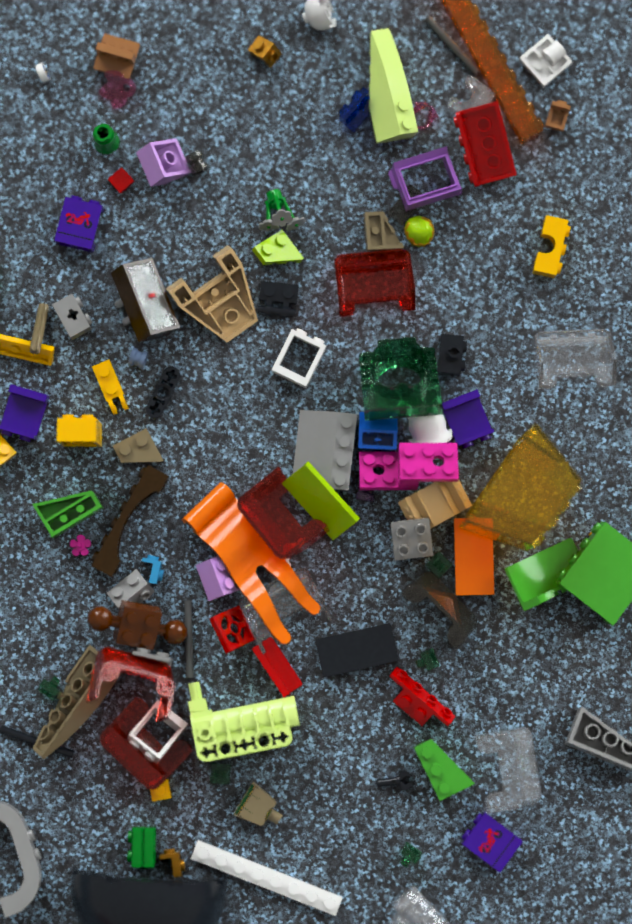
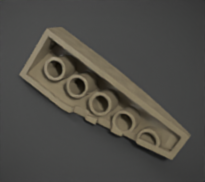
(72, 706)

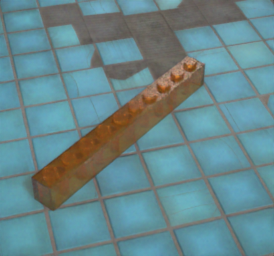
(494, 69)

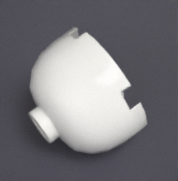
(319, 14)

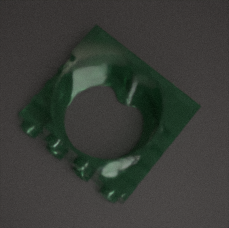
(403, 399)

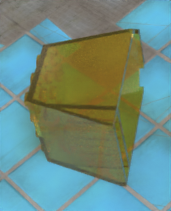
(524, 493)

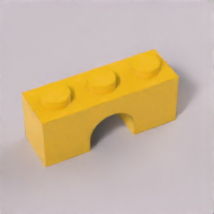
(548, 263)

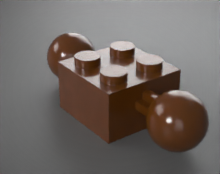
(137, 625)

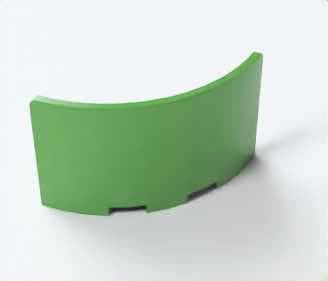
(536, 575)

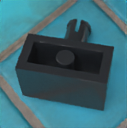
(450, 355)

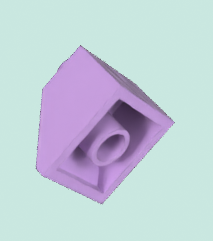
(163, 162)

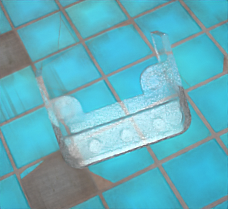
(283, 603)

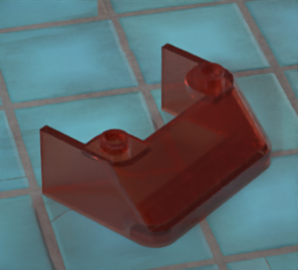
(113, 661)

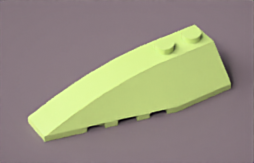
(389, 92)

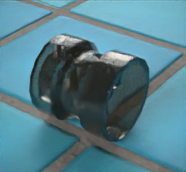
(196, 163)

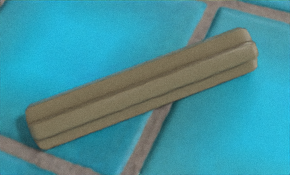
(39, 328)

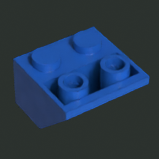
(377, 434)

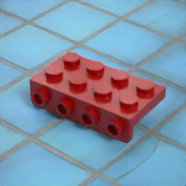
(485, 143)

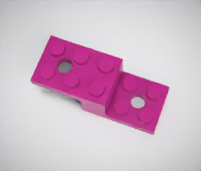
(408, 466)

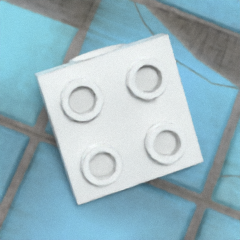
(546, 60)

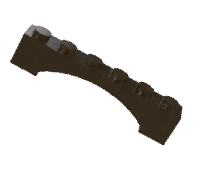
(151, 482)

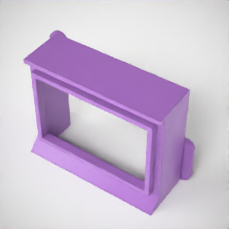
(430, 197)

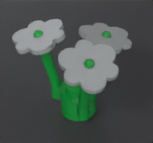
(276, 201)

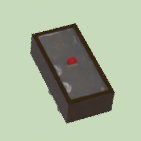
(144, 300)

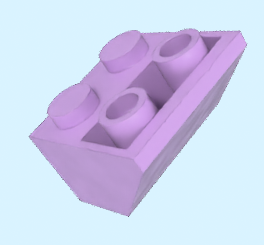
(216, 579)

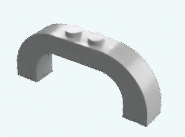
(28, 857)

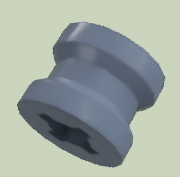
(138, 358)

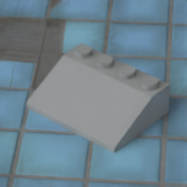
(328, 444)

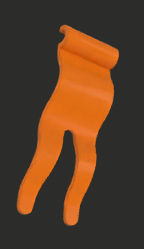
(242, 550)

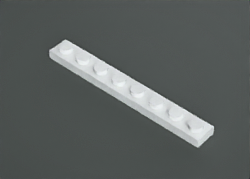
(266, 877)

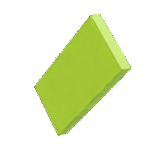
(320, 500)

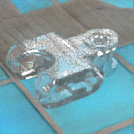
(480, 95)

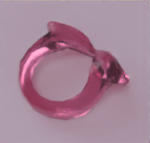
(432, 113)

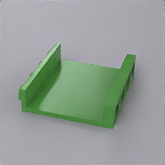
(601, 572)

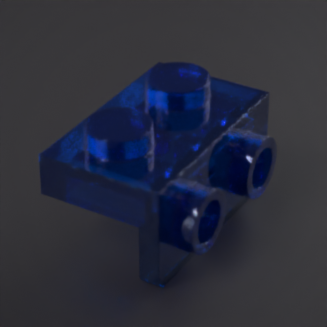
(357, 111)

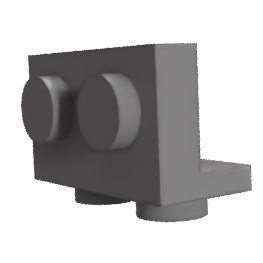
(132, 589)

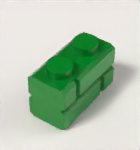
(143, 846)

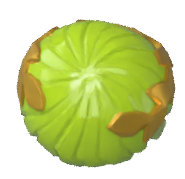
(419, 231)

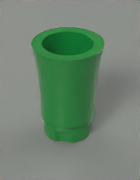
(107, 144)

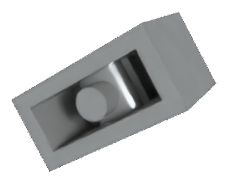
(64, 309)

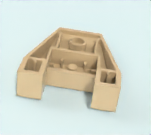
(221, 303)

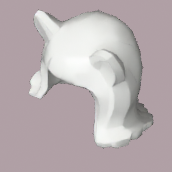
(429, 429)

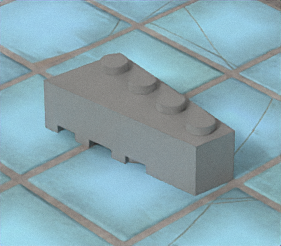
(599, 740)

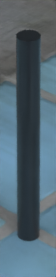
(31, 739)

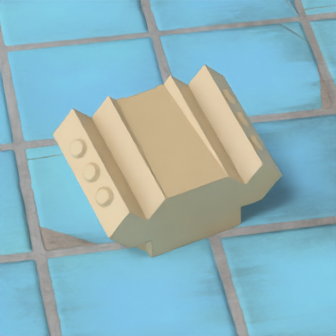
(437, 502)

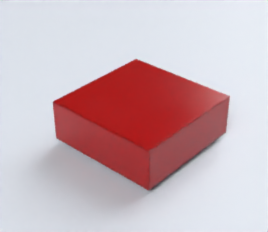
(121, 180)

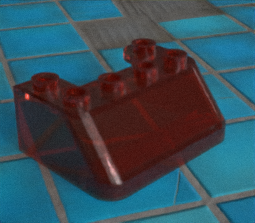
(274, 521)
(146, 772)

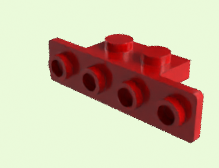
(417, 701)

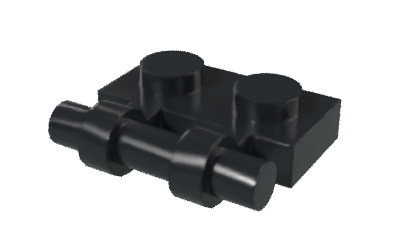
(278, 293)

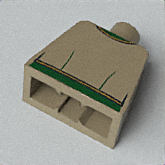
(258, 806)

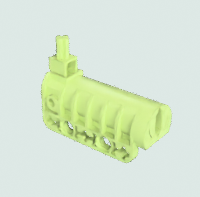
(239, 725)

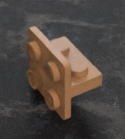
(116, 55)

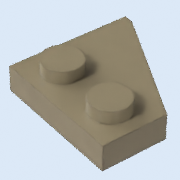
(379, 233)
(138, 449)

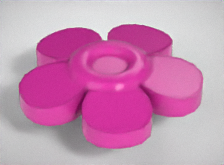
(80, 546)

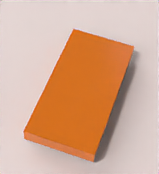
(472, 562)

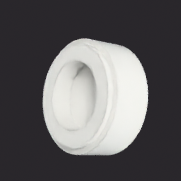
(42, 72)

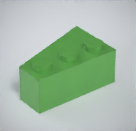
(67, 511)
(441, 770)

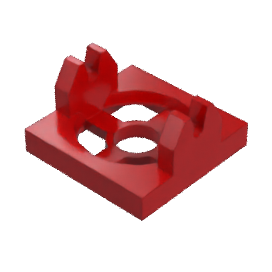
(237, 613)

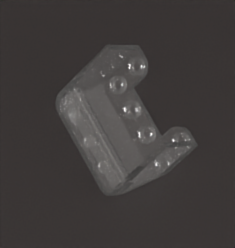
(574, 355)
(517, 768)

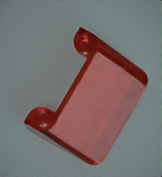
(374, 279)

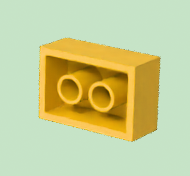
(79, 431)

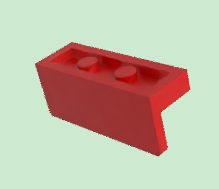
(278, 667)

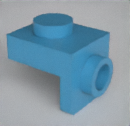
(156, 572)

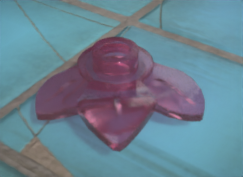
(114, 88)

